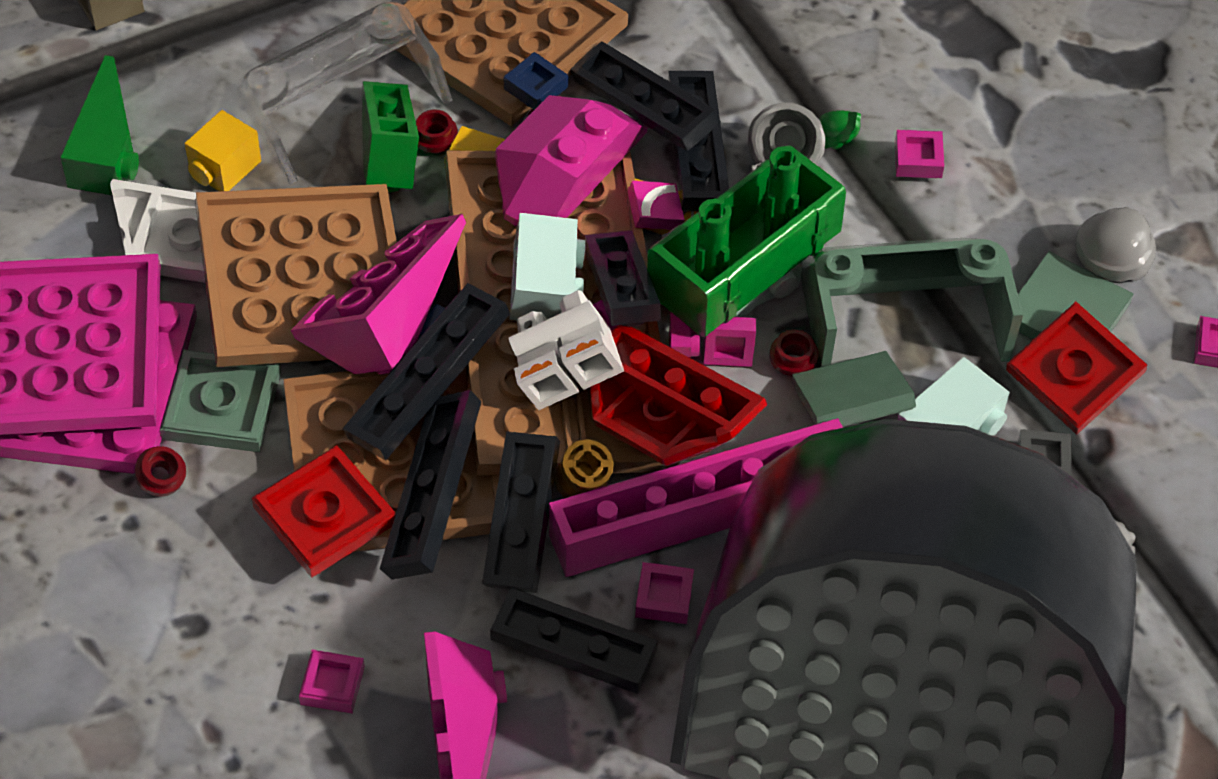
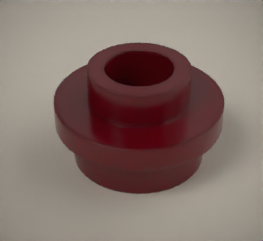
(435, 131)
(796, 343)
(160, 457)

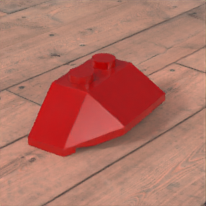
(669, 401)

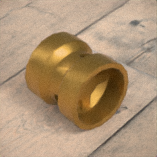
(581, 478)

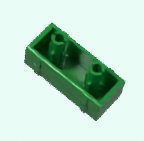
(746, 239)

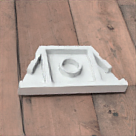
(161, 224)

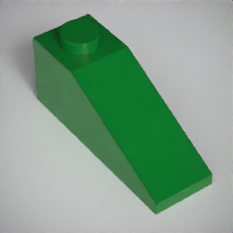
(388, 135)
(101, 138)

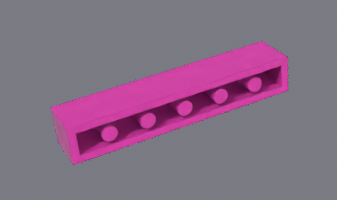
(661, 505)

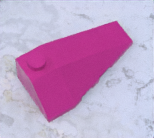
(388, 304)
(462, 705)

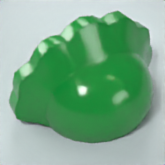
(840, 127)

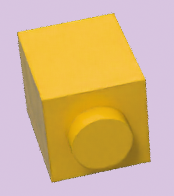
(222, 152)

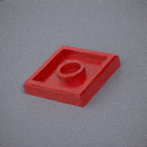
(1076, 367)
(324, 511)

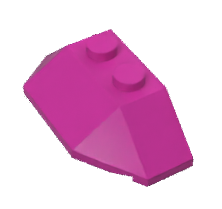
(561, 155)

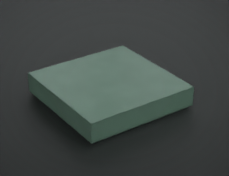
(1061, 283)
(854, 390)
(220, 404)

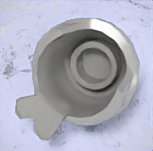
(783, 126)
(1116, 245)

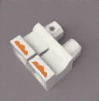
(563, 351)

